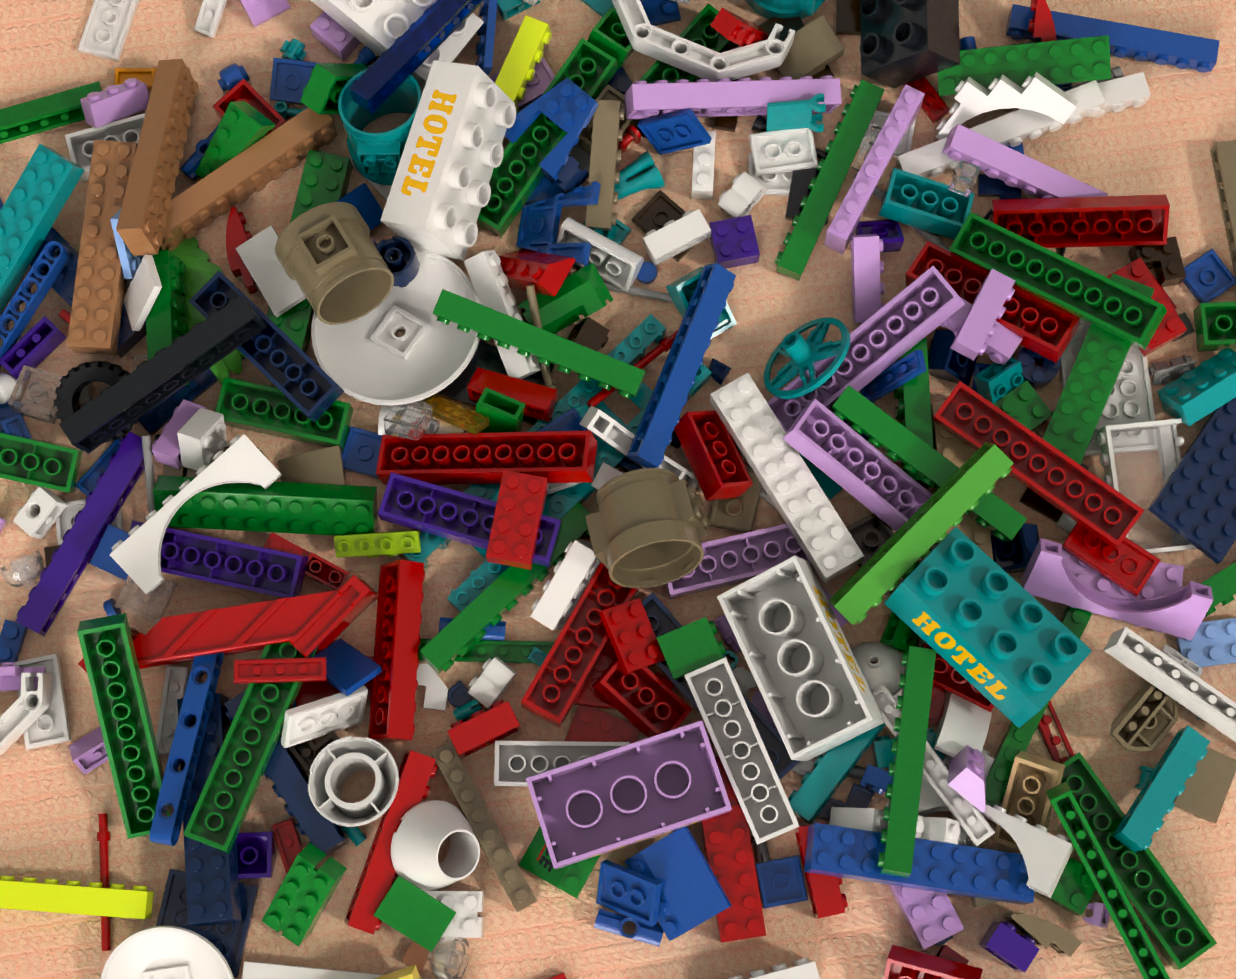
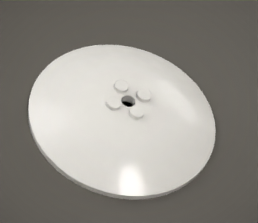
(395, 370)

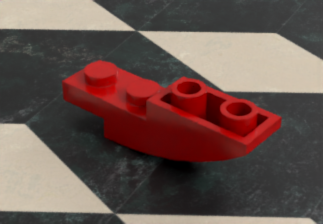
(1042, 23)
(235, 237)
(316, 568)

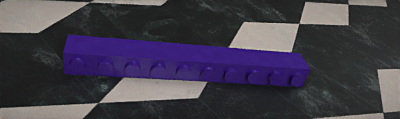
(84, 536)

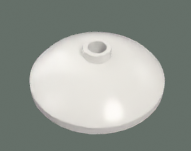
(885, 671)

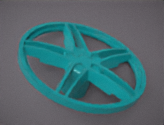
(804, 355)

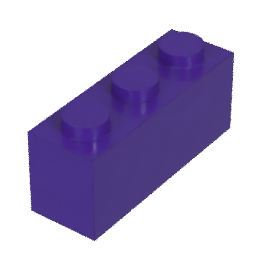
(33, 347)

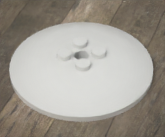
(166, 954)

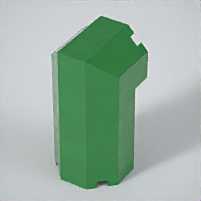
(580, 294)

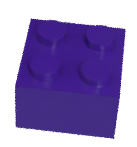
(734, 242)
(1009, 946)

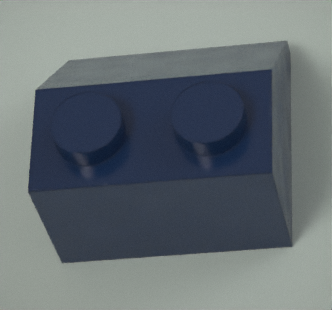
(946, 362)
(1015, 554)

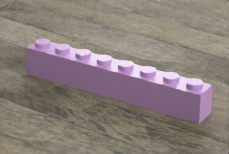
(1014, 167)

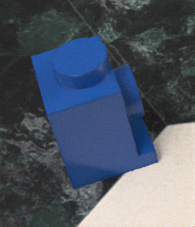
(876, 779)

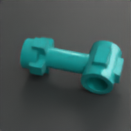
(284, 111)

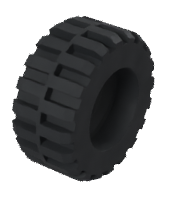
(79, 377)

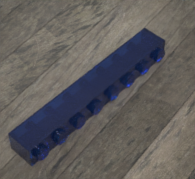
(410, 51)

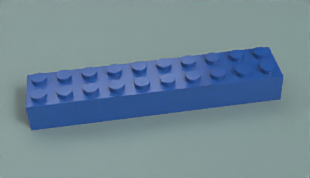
(935, 865)

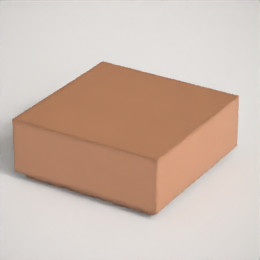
(416, 955)

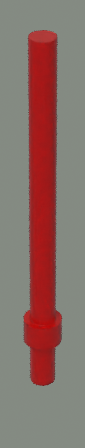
(664, 345)
(103, 837)

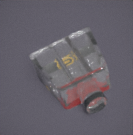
(410, 420)

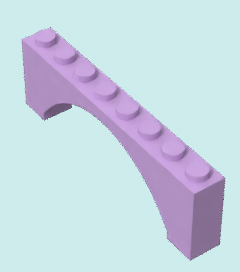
(862, 188)
(1173, 613)

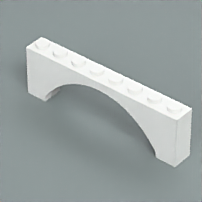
(142, 550)
(1042, 852)

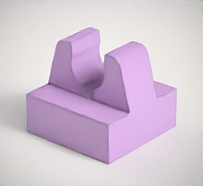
(1100, 915)

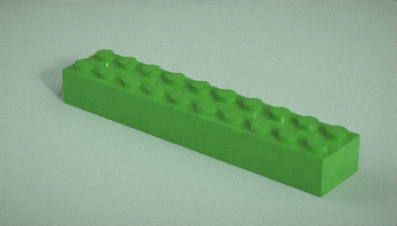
(921, 532)

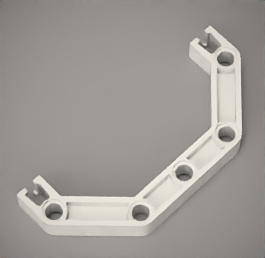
(695, 57)
(23, 711)

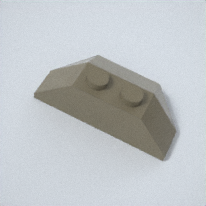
(1145, 720)

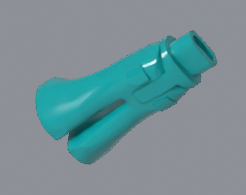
(649, 180)

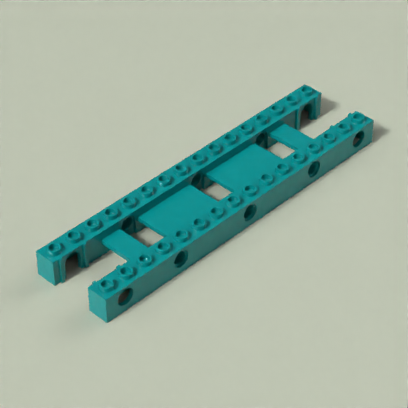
(562, 501)

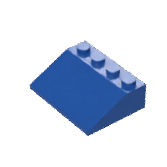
(688, 884)

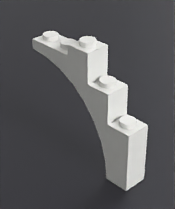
(1036, 95)
(927, 828)

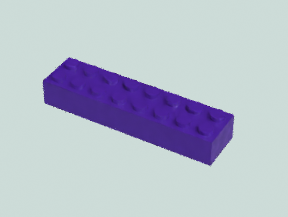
(454, 515)
(231, 563)

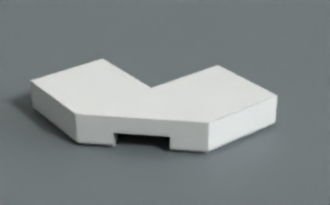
(436, 690)

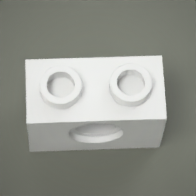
(50, 508)

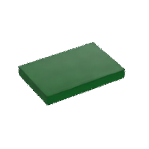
(414, 913)

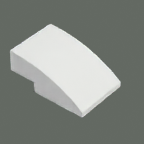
(961, 726)

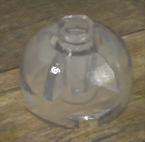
(23, 570)
(449, 958)

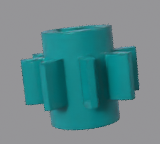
(293, 50)

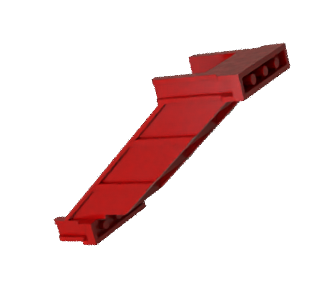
(301, 620)

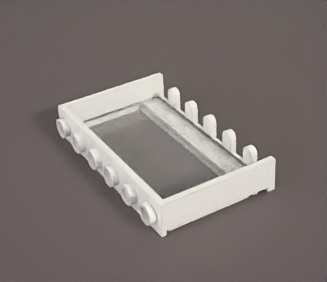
(1137, 465)

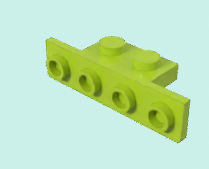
(377, 544)

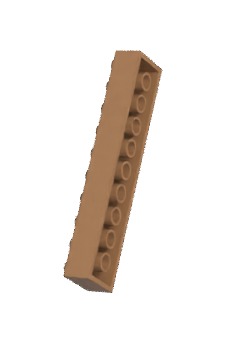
(157, 158)
(245, 175)
(99, 273)

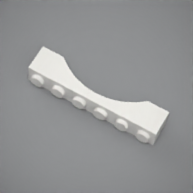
(621, 440)

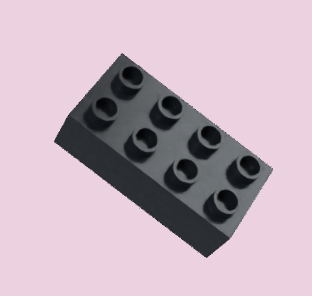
(908, 39)

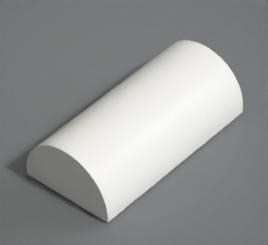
(611, 260)

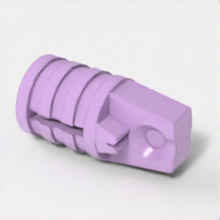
(727, 633)

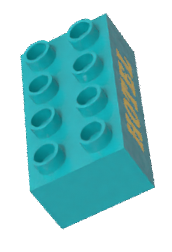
(988, 627)

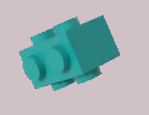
(999, 379)

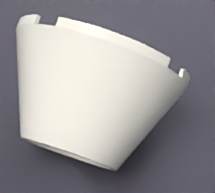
(338, 762)
(419, 840)

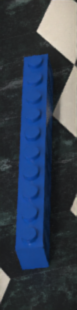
(1125, 39)
(681, 366)

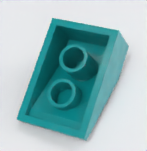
(681, 294)

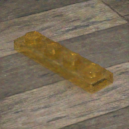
(457, 415)

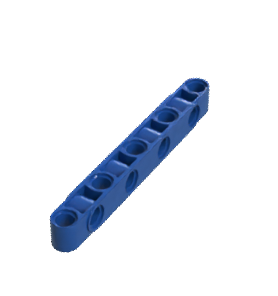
(187, 748)

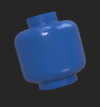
(231, 76)

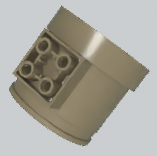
(335, 262)
(648, 528)

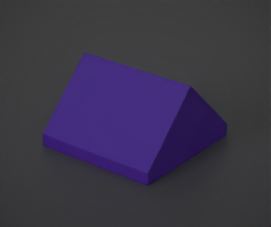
(887, 230)
(256, 855)

